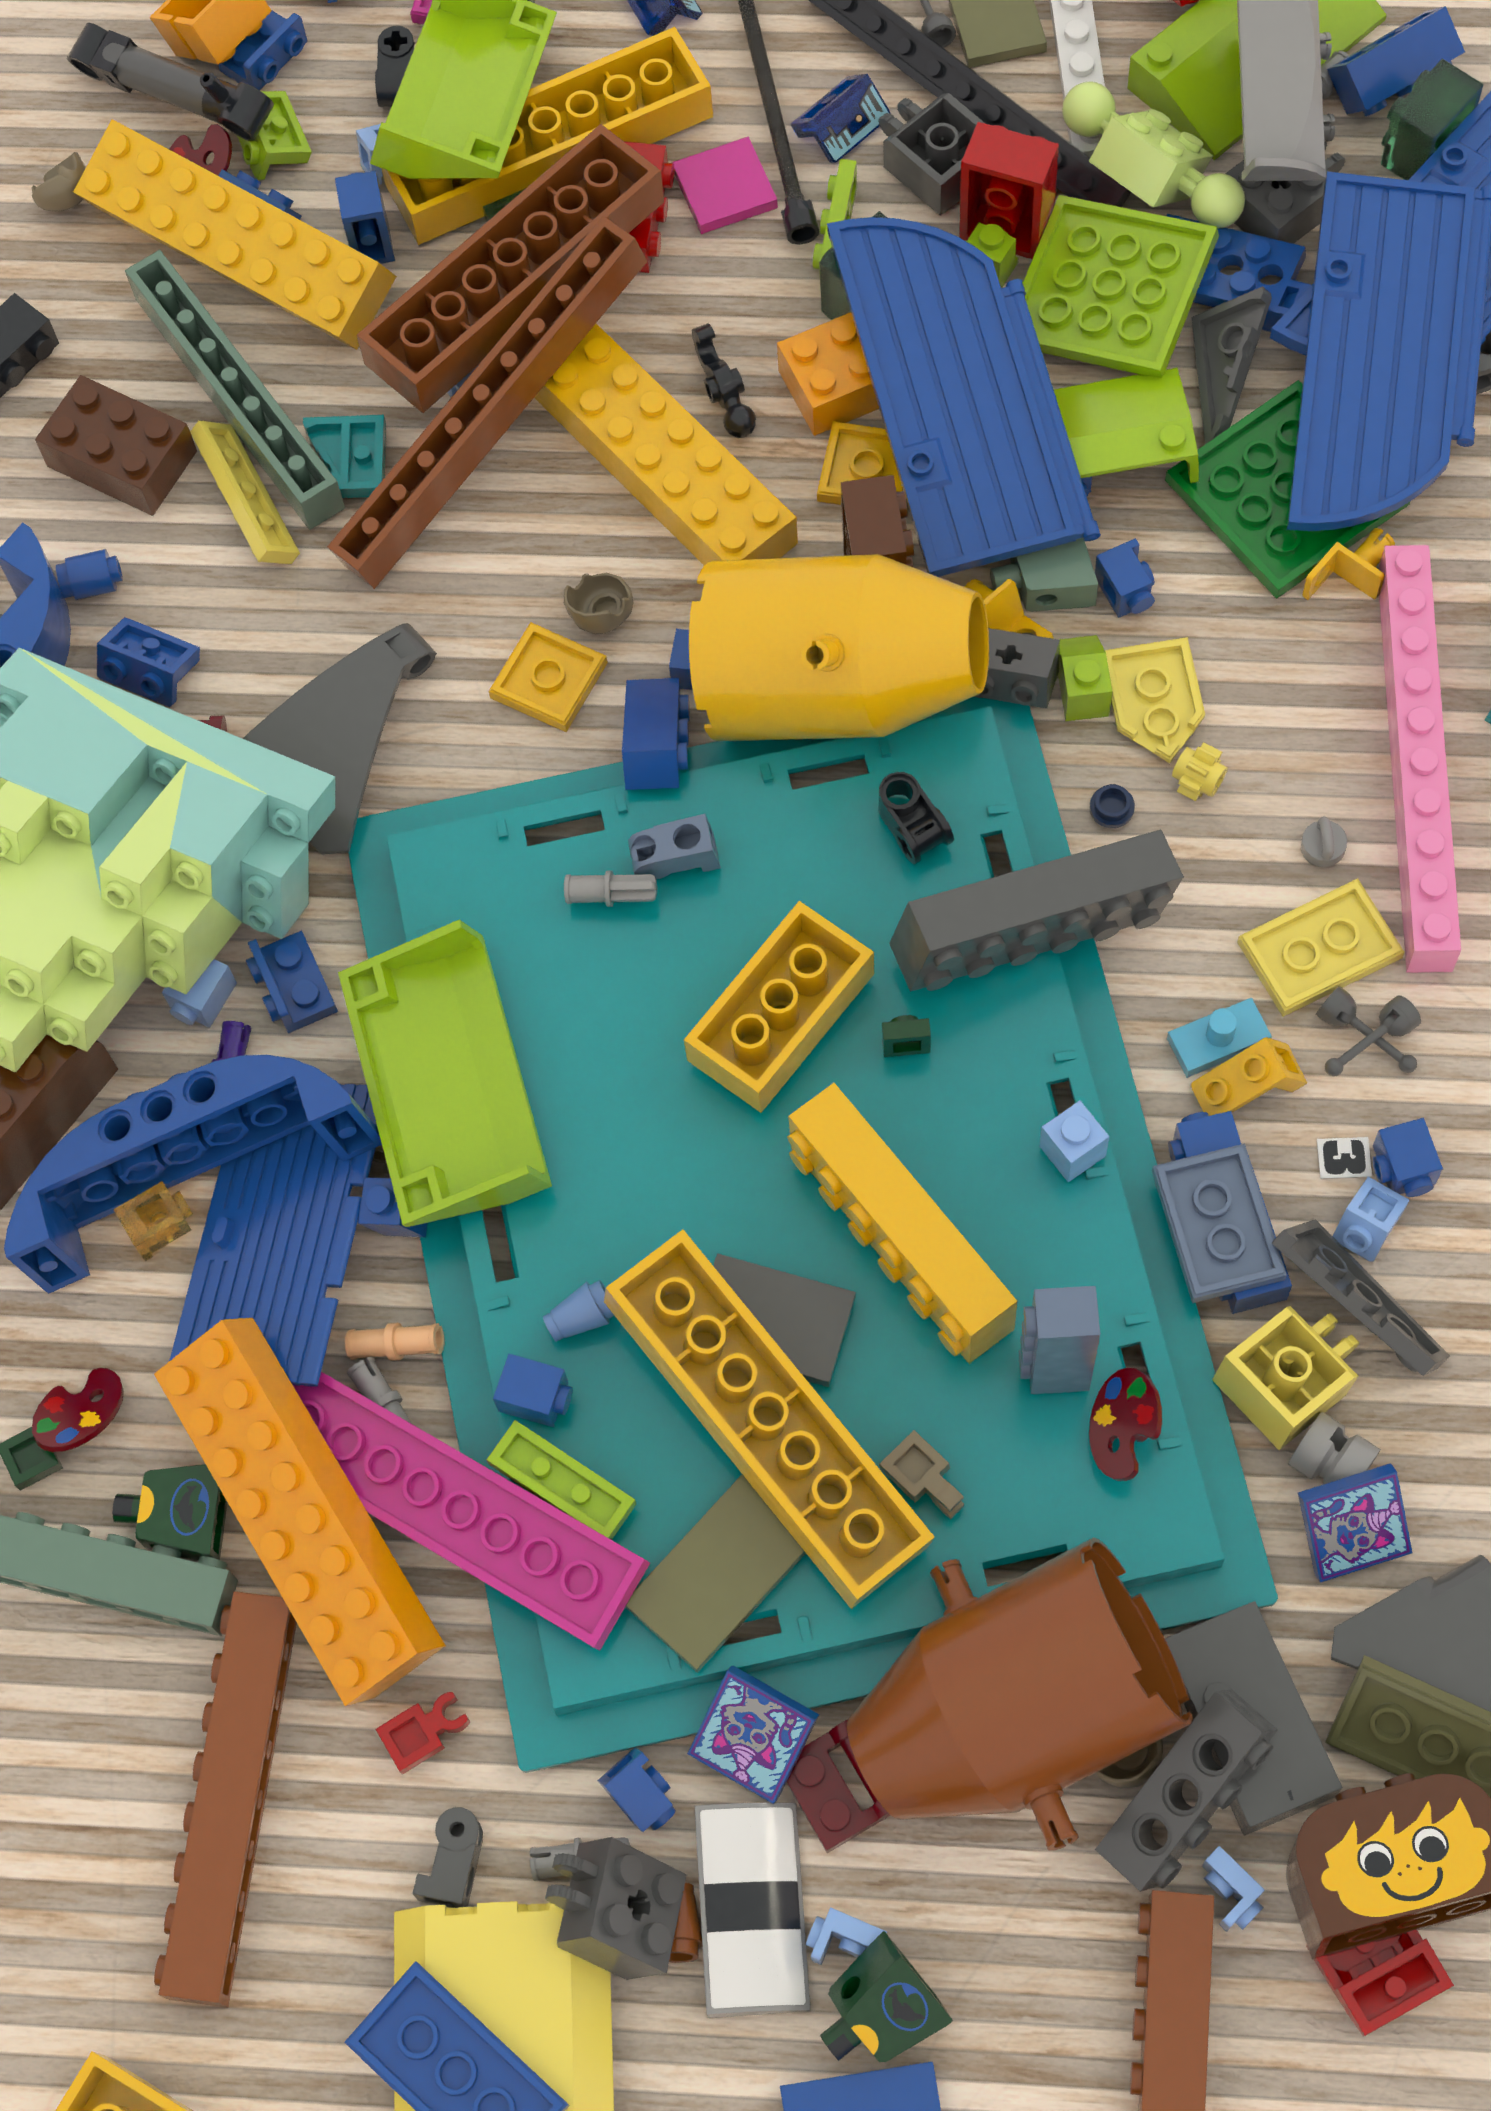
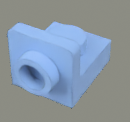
(1370, 1219)
(1229, 1879)
(852, 1932)

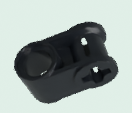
(393, 56)
(915, 825)

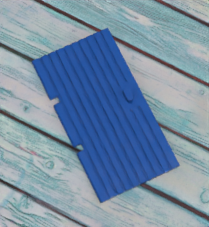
(276, 1243)

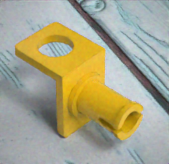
(1356, 567)
(1005, 609)

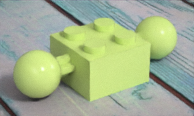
(1152, 156)

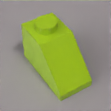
(1084, 678)

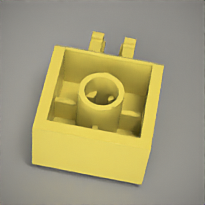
(1287, 1374)

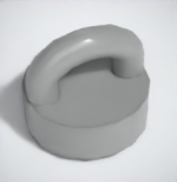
(1323, 843)

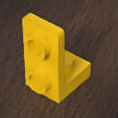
(1248, 1076)

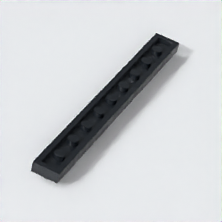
(944, 73)

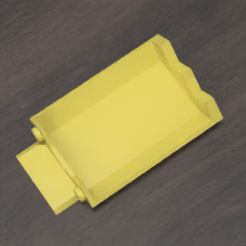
(521, 1987)

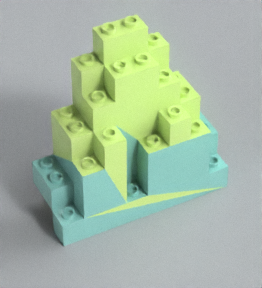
(131, 849)

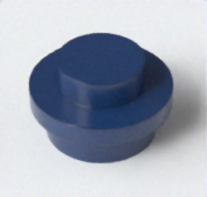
(1112, 806)

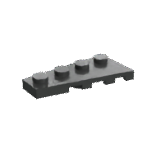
(1354, 1288)

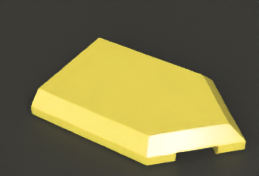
(1156, 695)

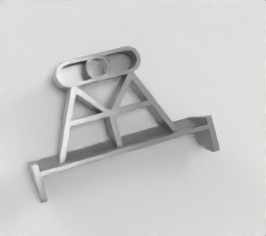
(1282, 90)

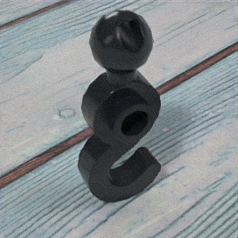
(723, 384)

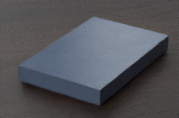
(1218, 1223)

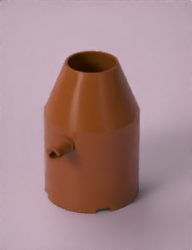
(1019, 1694)

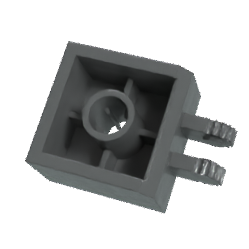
(929, 148)
(1283, 208)
(618, 1907)

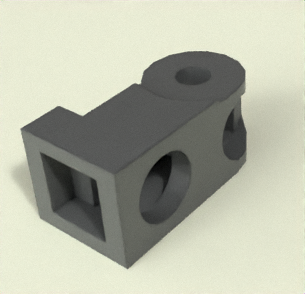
(455, 1860)

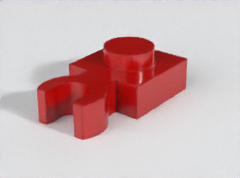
(414, 1735)

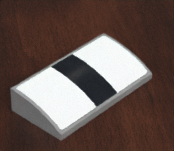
(751, 1909)

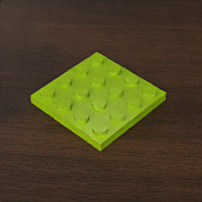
(1115, 284)

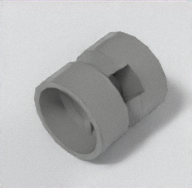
(1330, 1453)

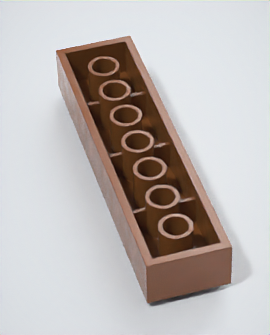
(486, 283)

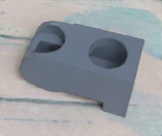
(674, 847)

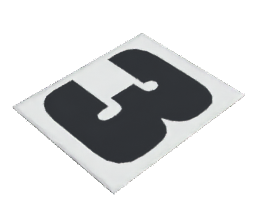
(1344, 1157)

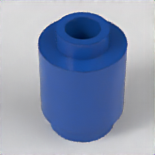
(89, 575)

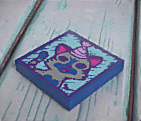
(1355, 1522)
(753, 1734)

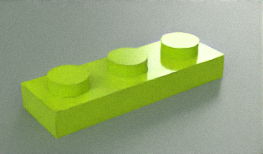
(842, 194)
(561, 1480)

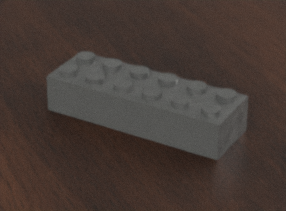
(1035, 911)

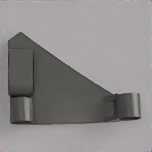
(340, 720)
(1430, 1632)

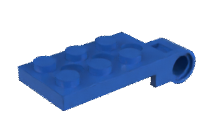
(1257, 258)

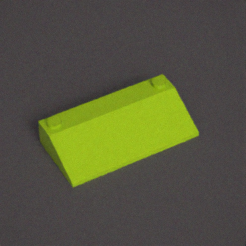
(1195, 65)
(463, 89)
(1129, 424)
(443, 1077)

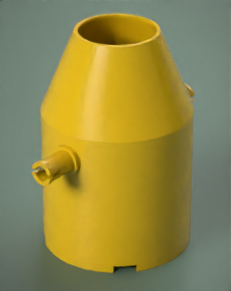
(831, 647)

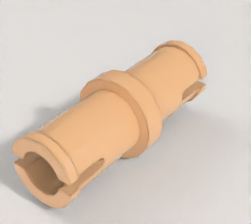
(394, 1341)

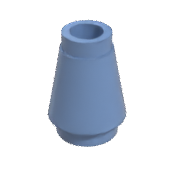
(579, 1312)

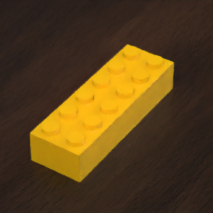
(901, 1224)

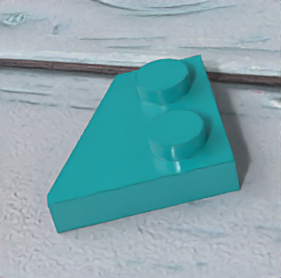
(351, 450)

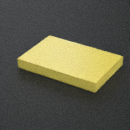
(1320, 947)

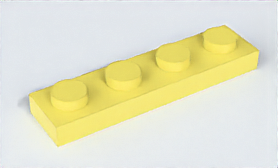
(244, 492)

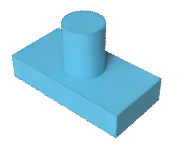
(1217, 1037)

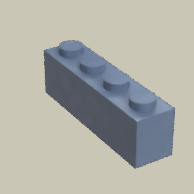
(1060, 1339)

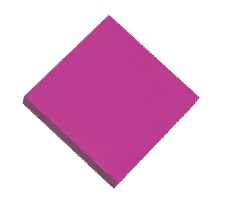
(725, 185)

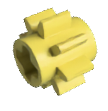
(1199, 771)

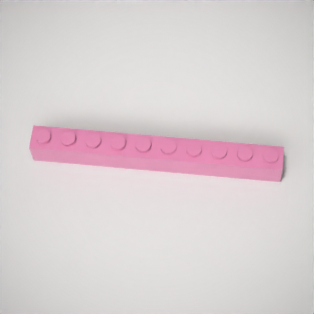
(1418, 761)

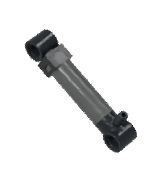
(127, 67)

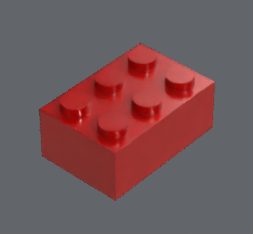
(1008, 183)

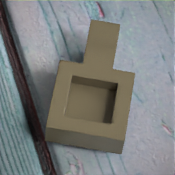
(919, 1470)

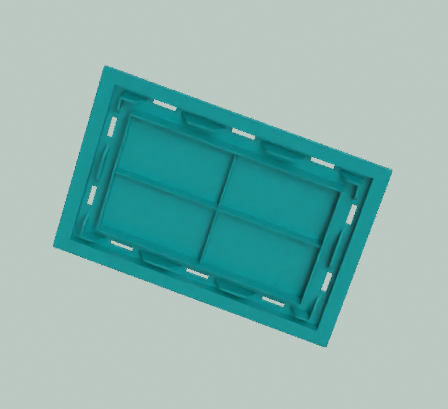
(660, 1147)

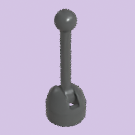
(937, 26)
(1341, 1010)
(1395, 1018)

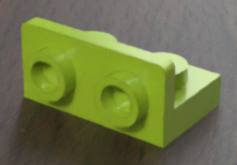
(279, 139)

